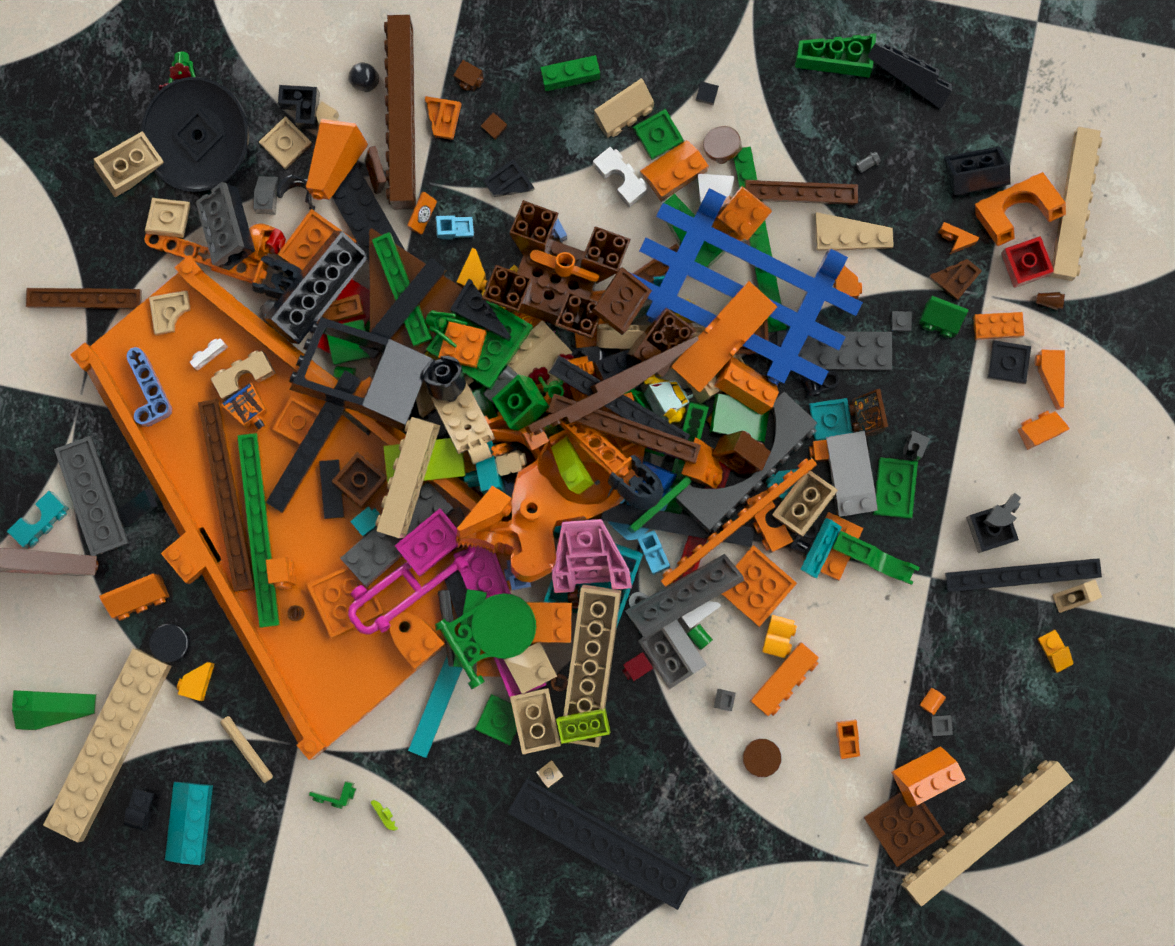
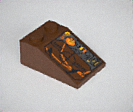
(869, 413)

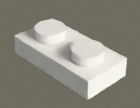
(214, 348)

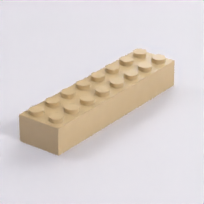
(592, 652)

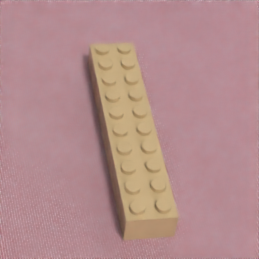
(107, 745)
(986, 832)

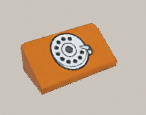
(421, 213)

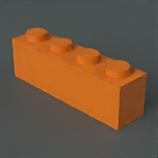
(783, 680)

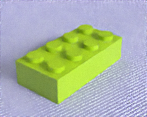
(583, 725)

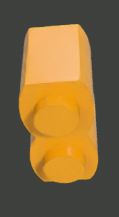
(778, 636)

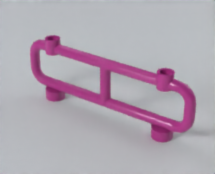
(382, 623)

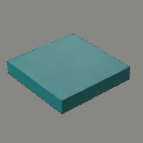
(831, 418)

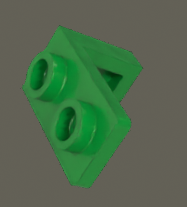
(347, 793)

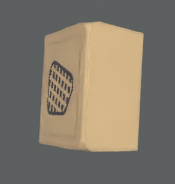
(549, 774)

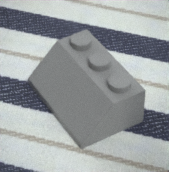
(672, 653)

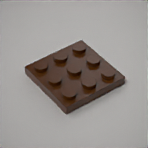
(902, 828)

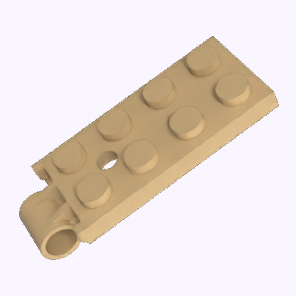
(461, 415)

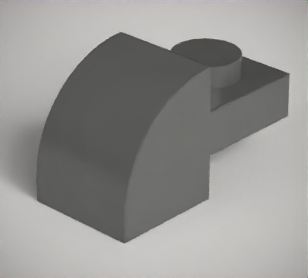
(1001, 516)

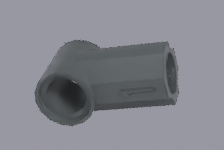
(503, 379)

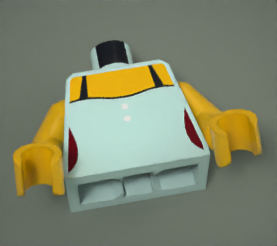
(667, 398)

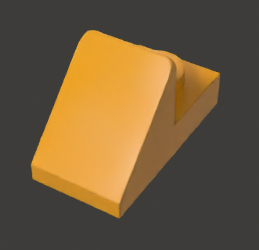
(1056, 651)

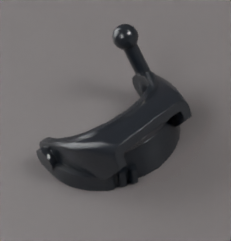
(291, 182)

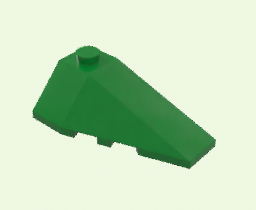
(42, 709)

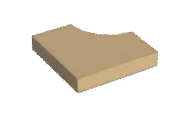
(167, 310)

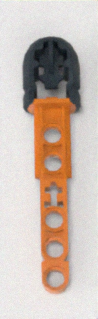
(254, 272)
(619, 466)

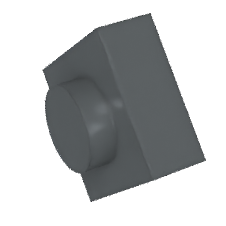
(901, 321)
(724, 699)
(941, 725)

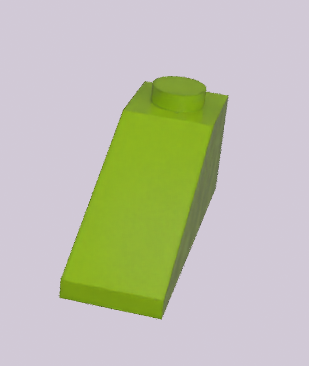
(571, 466)

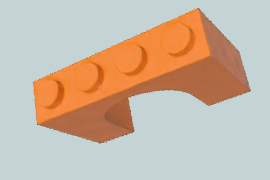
(1035, 190)

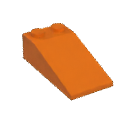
(552, 621)

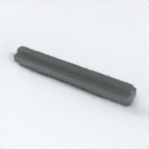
(446, 613)

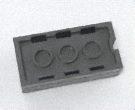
(225, 226)

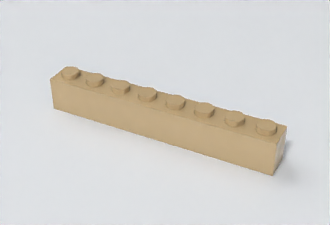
(1077, 197)

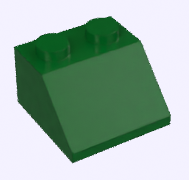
(943, 317)

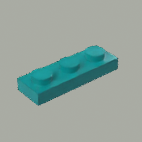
(821, 548)

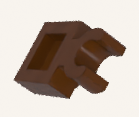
(573, 597)

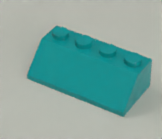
(188, 823)

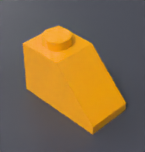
(474, 271)
(196, 682)

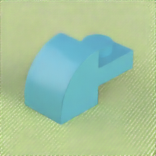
(454, 227)
(653, 552)

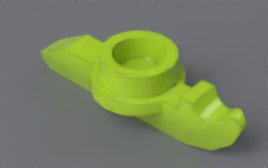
(384, 814)

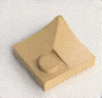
(531, 668)

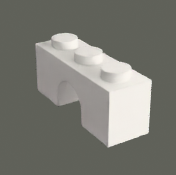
(610, 163)

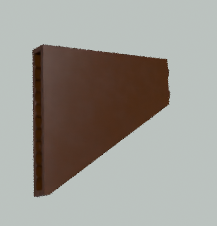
(381, 296)

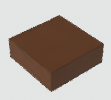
(494, 126)

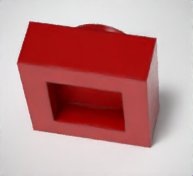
(276, 241)

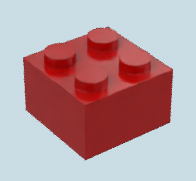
(1027, 262)

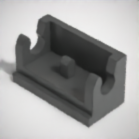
(916, 443)

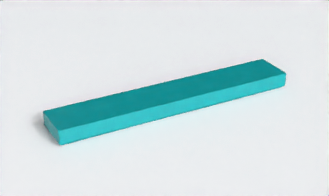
(435, 709)

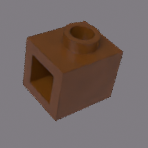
(468, 76)

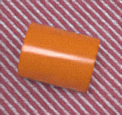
(932, 701)

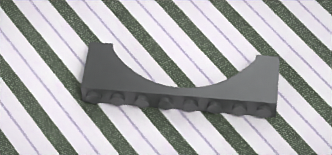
(711, 506)

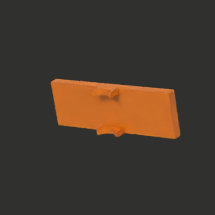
(724, 336)

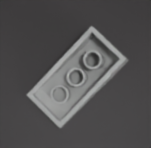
(851, 474)

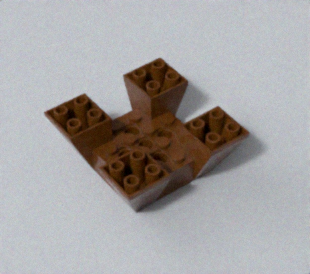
(527, 294)

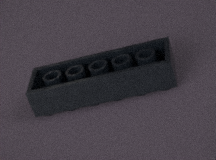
(316, 287)

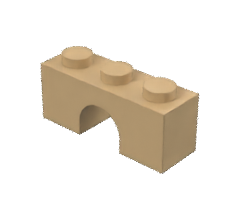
(227, 380)

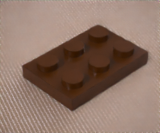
(621, 301)

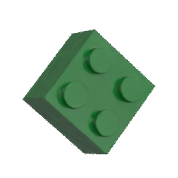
(520, 402)

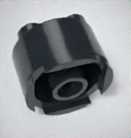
(444, 378)

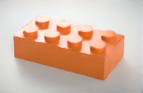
(998, 325)

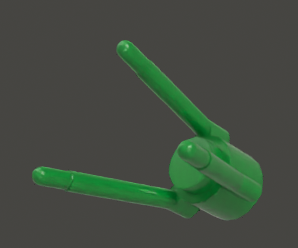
(438, 320)

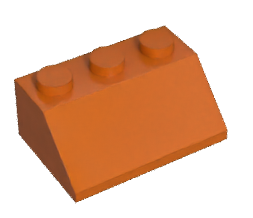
(674, 170)
(747, 386)
(135, 596)
(927, 776)

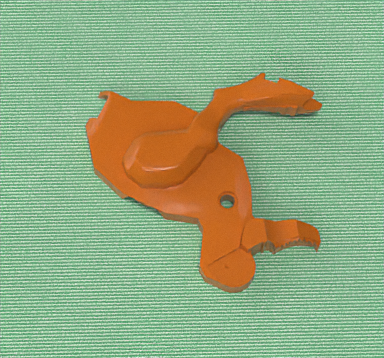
(540, 486)

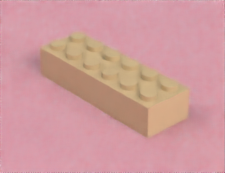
(408, 477)

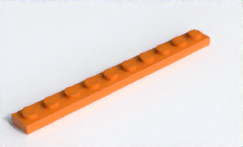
(744, 516)

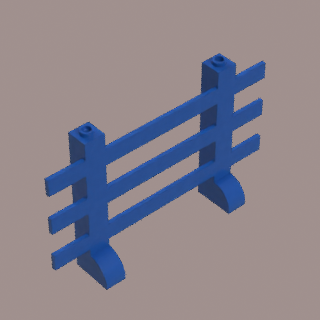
(800, 323)

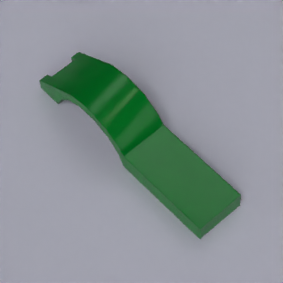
(874, 558)

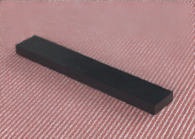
(407, 302)

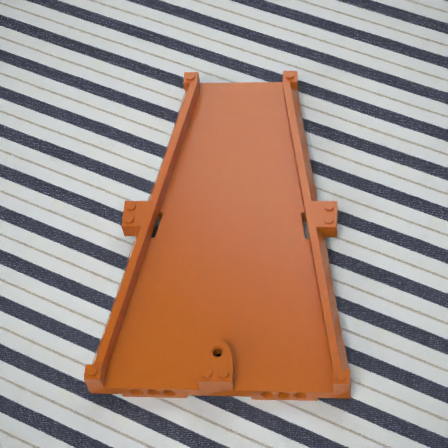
(314, 679)

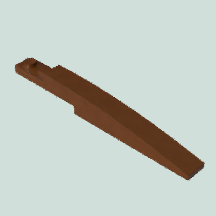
(611, 388)

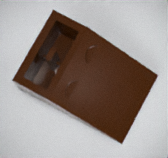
(660, 336)

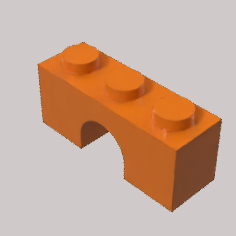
(773, 537)
(281, 573)

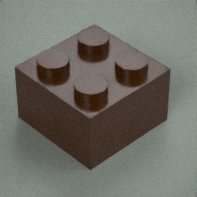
(741, 453)
(359, 480)

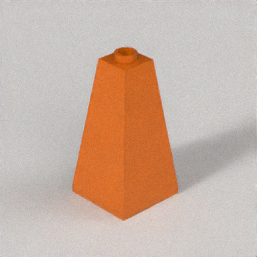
(334, 155)

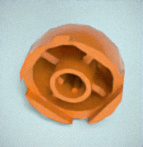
(260, 234)

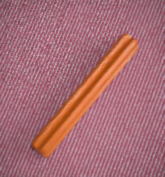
(502, 448)

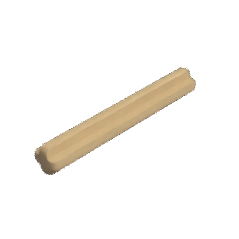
(246, 749)

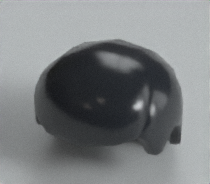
(363, 77)

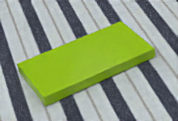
(443, 463)

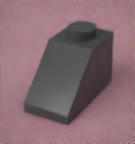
(266, 195)

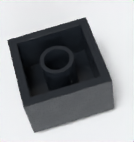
(988, 537)

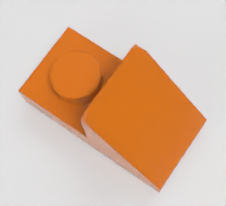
(962, 238)

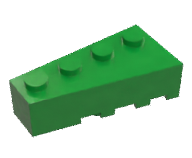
(837, 55)
(708, 253)

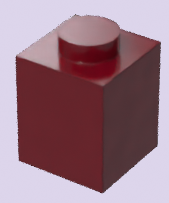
(637, 667)

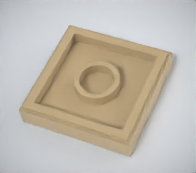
(285, 143)
(167, 217)

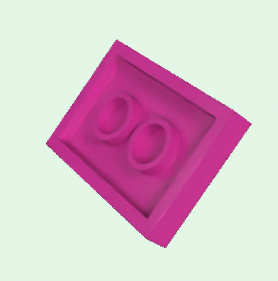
(428, 542)

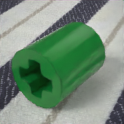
(699, 637)

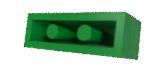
(570, 73)

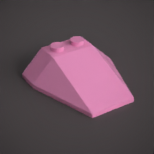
(588, 556)

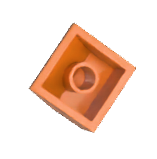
(1043, 429)
(706, 469)

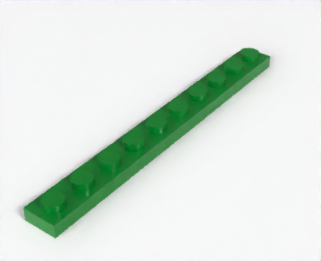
(759, 240)
(258, 528)

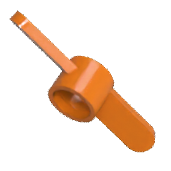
(563, 271)

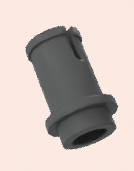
(868, 162)

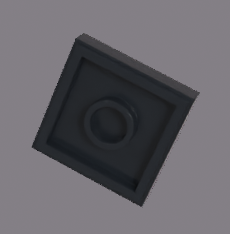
(1009, 362)

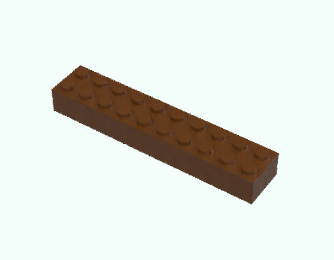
(401, 110)

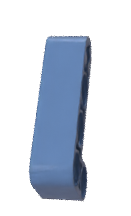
(146, 385)

